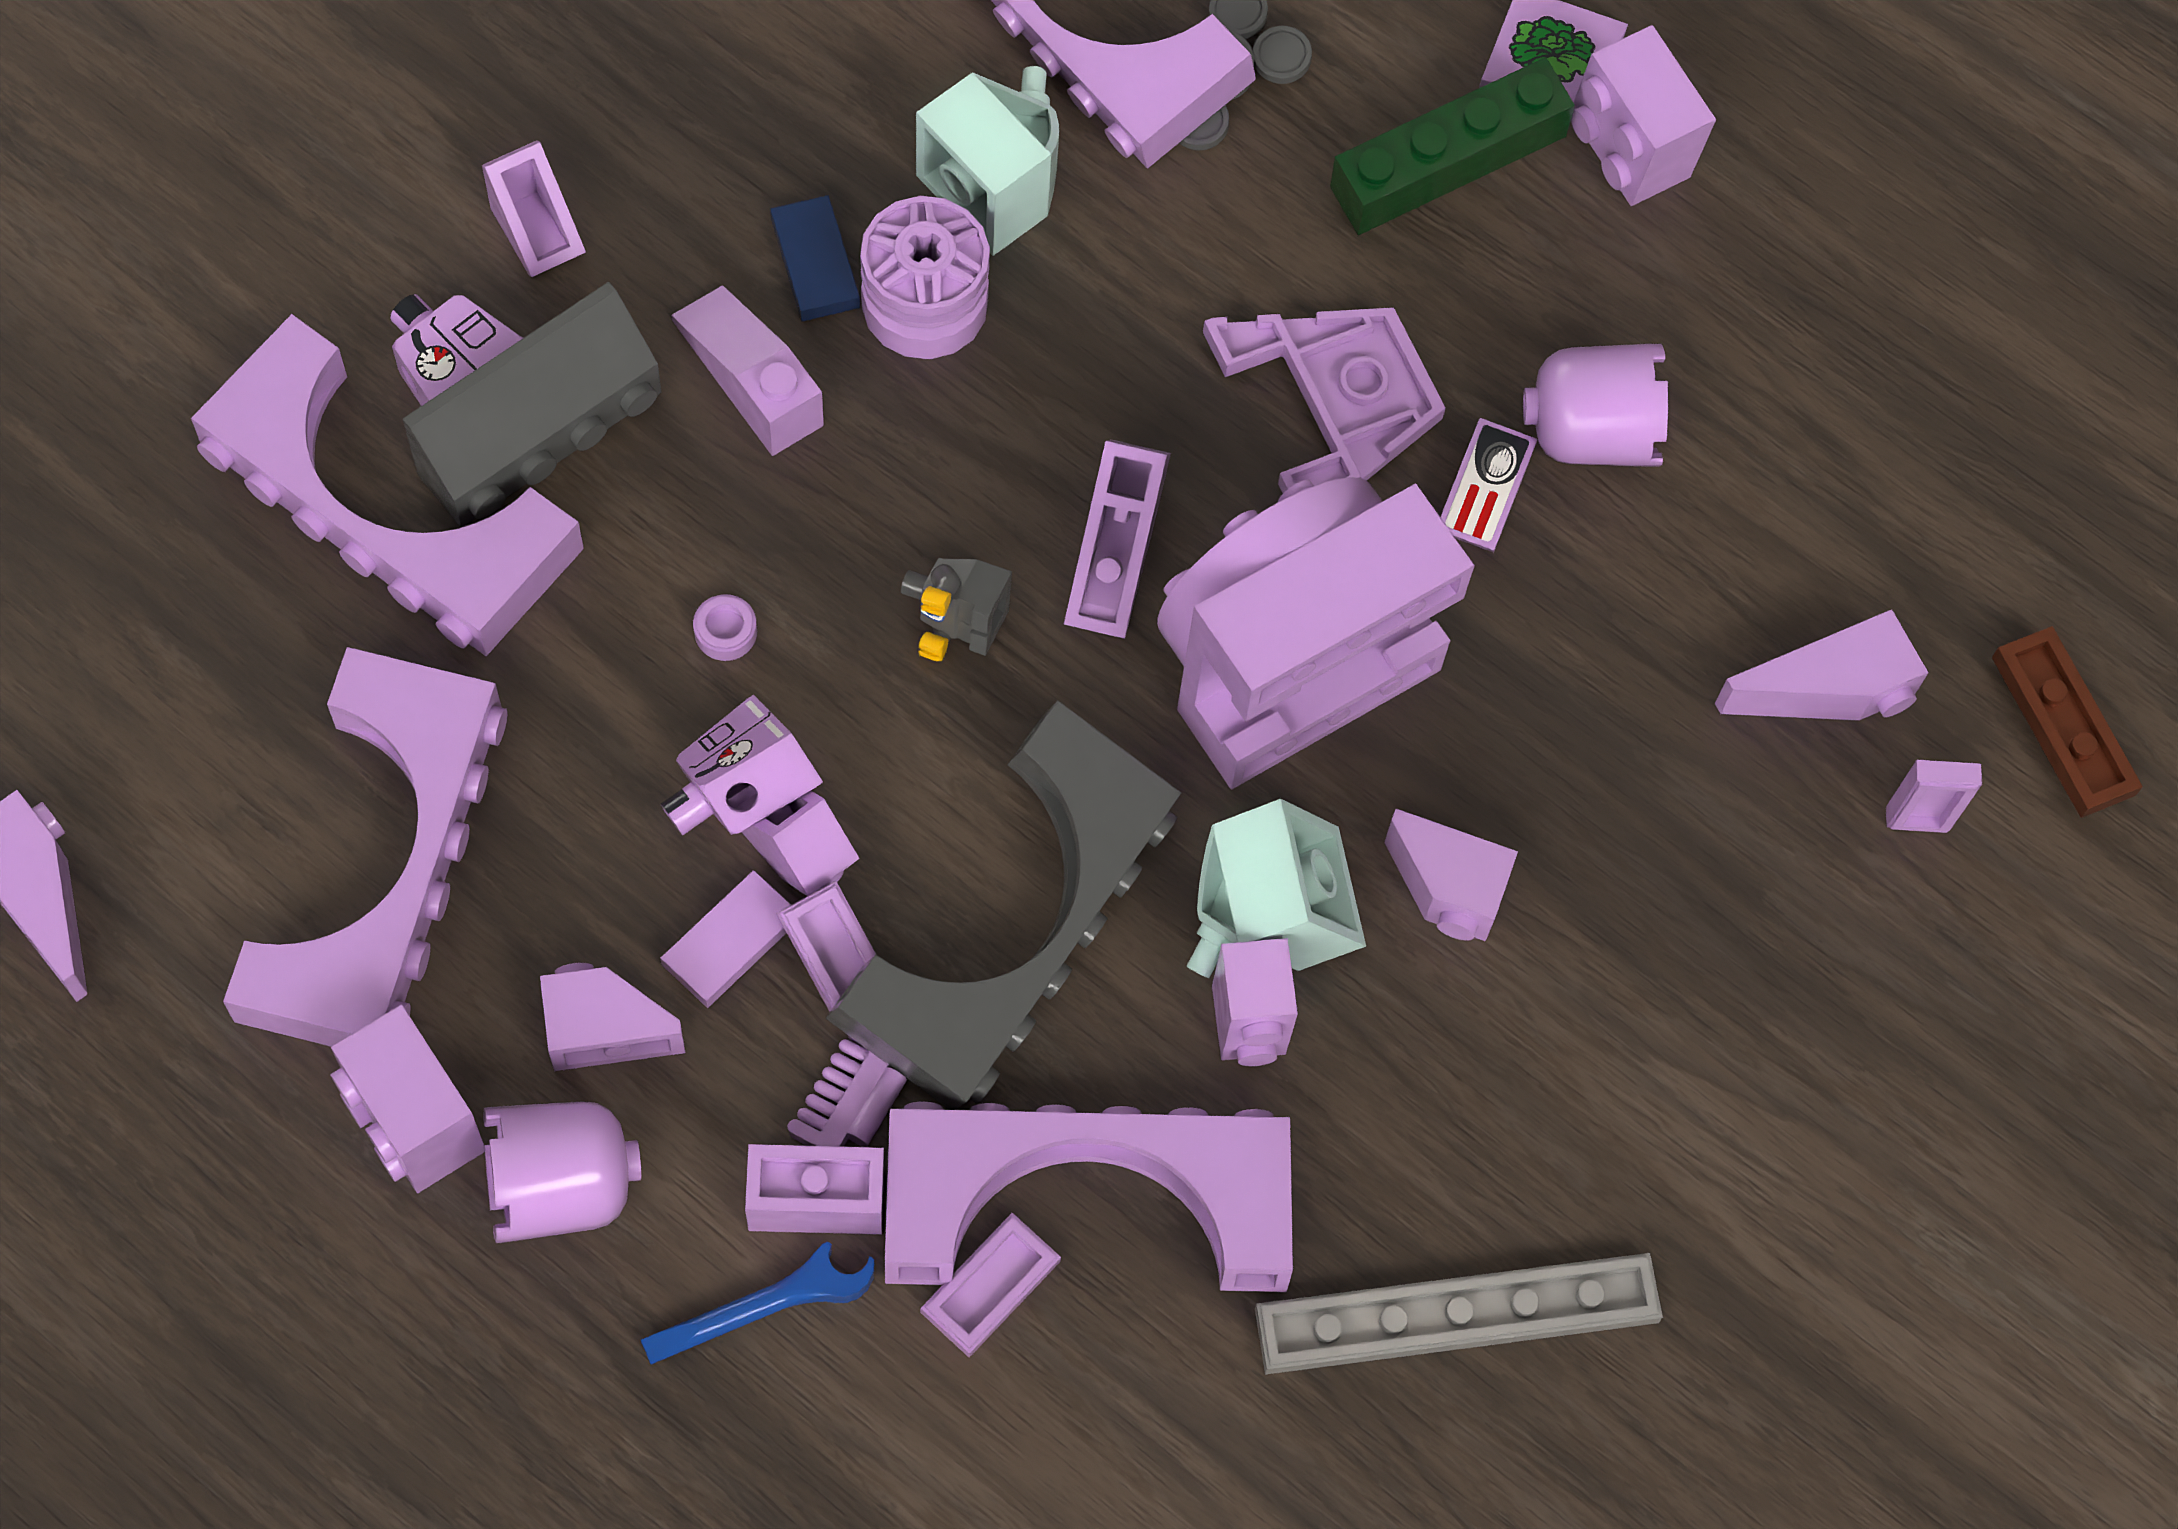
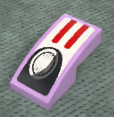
(1487, 484)

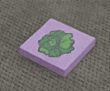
(1552, 31)

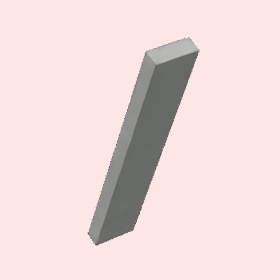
(1457, 1313)

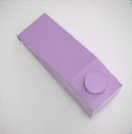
(753, 369)
(1116, 537)
(1837, 677)
(39, 888)

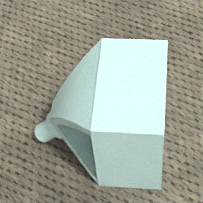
(992, 152)
(1276, 878)

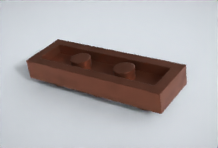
(2066, 722)

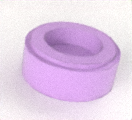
(725, 627)

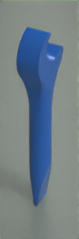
(808, 1284)

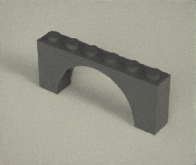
(954, 1032)

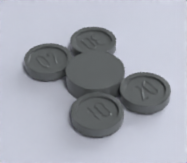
(1278, 55)

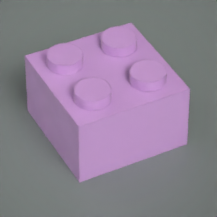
(1641, 116)
(414, 1108)

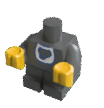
(960, 601)

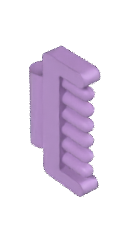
(858, 1108)

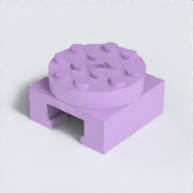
(1309, 618)

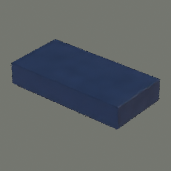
(815, 258)

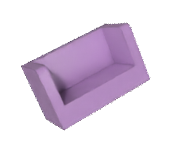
(815, 1189)

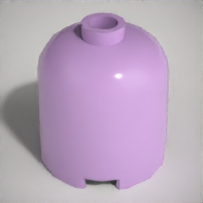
(1600, 405)
(557, 1168)

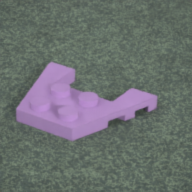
(1354, 376)

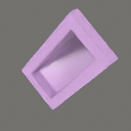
(531, 209)

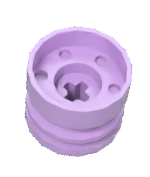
(924, 277)

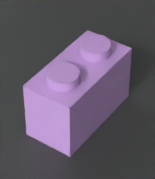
(1254, 1001)

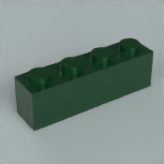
(1451, 146)

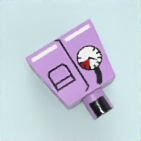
(445, 343)
(740, 771)

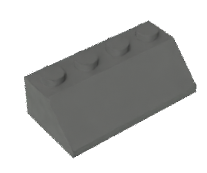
(533, 406)

